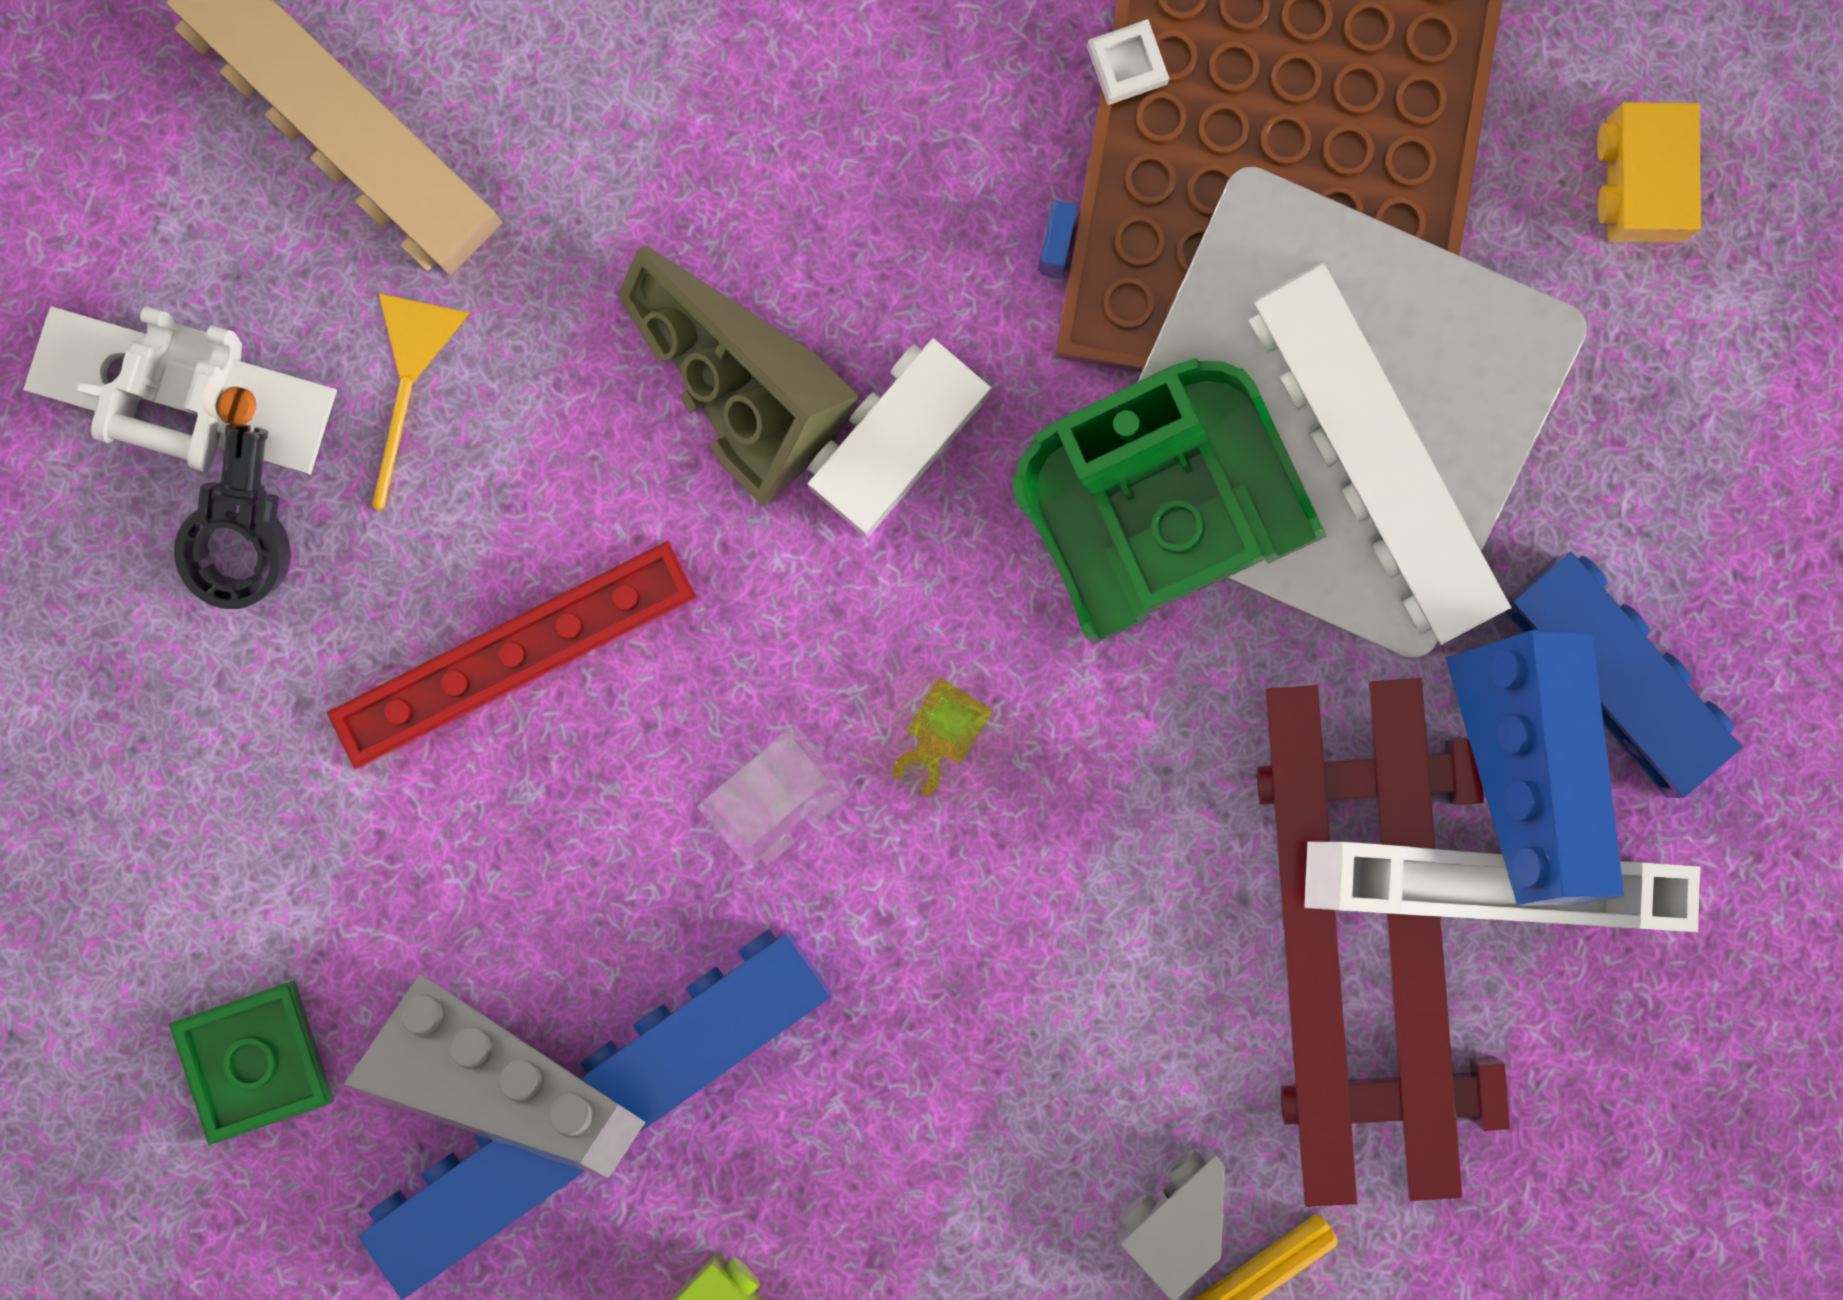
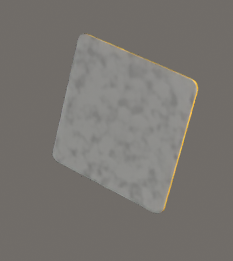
(1458, 343)

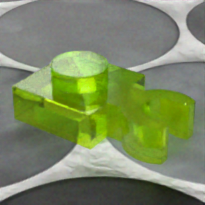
(947, 727)

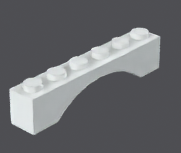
(1478, 887)

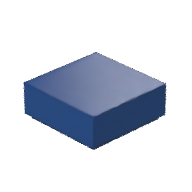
(1057, 239)

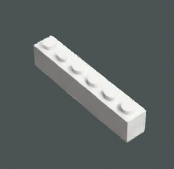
(1380, 453)

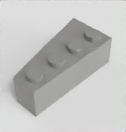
(477, 1076)

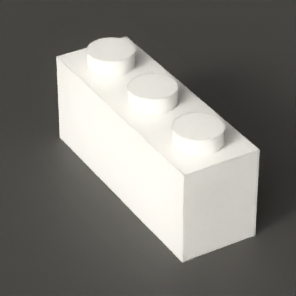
(897, 436)

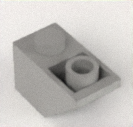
(1181, 1228)

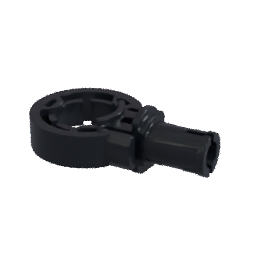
(254, 520)

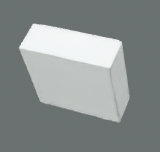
(1127, 62)

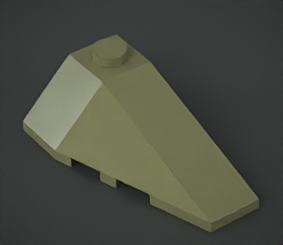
(754, 383)

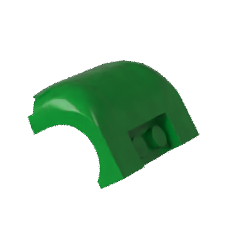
(1162, 493)

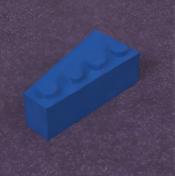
(1543, 763)

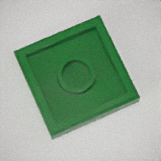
(251, 1062)

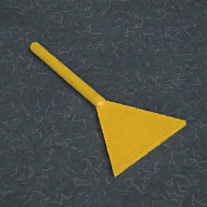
(416, 337)

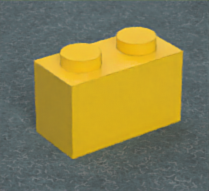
(1651, 172)

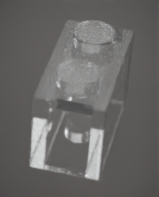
(773, 796)

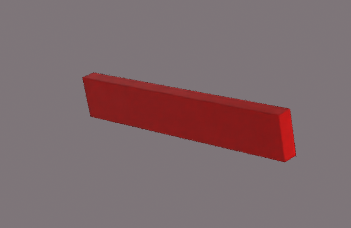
(511, 655)

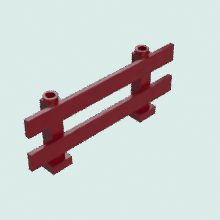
(1427, 1091)

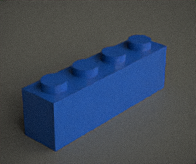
(1641, 690)

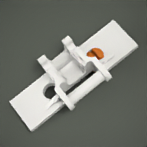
(181, 371)

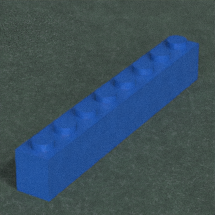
(647, 1076)

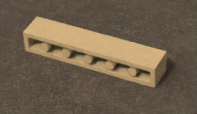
(345, 123)

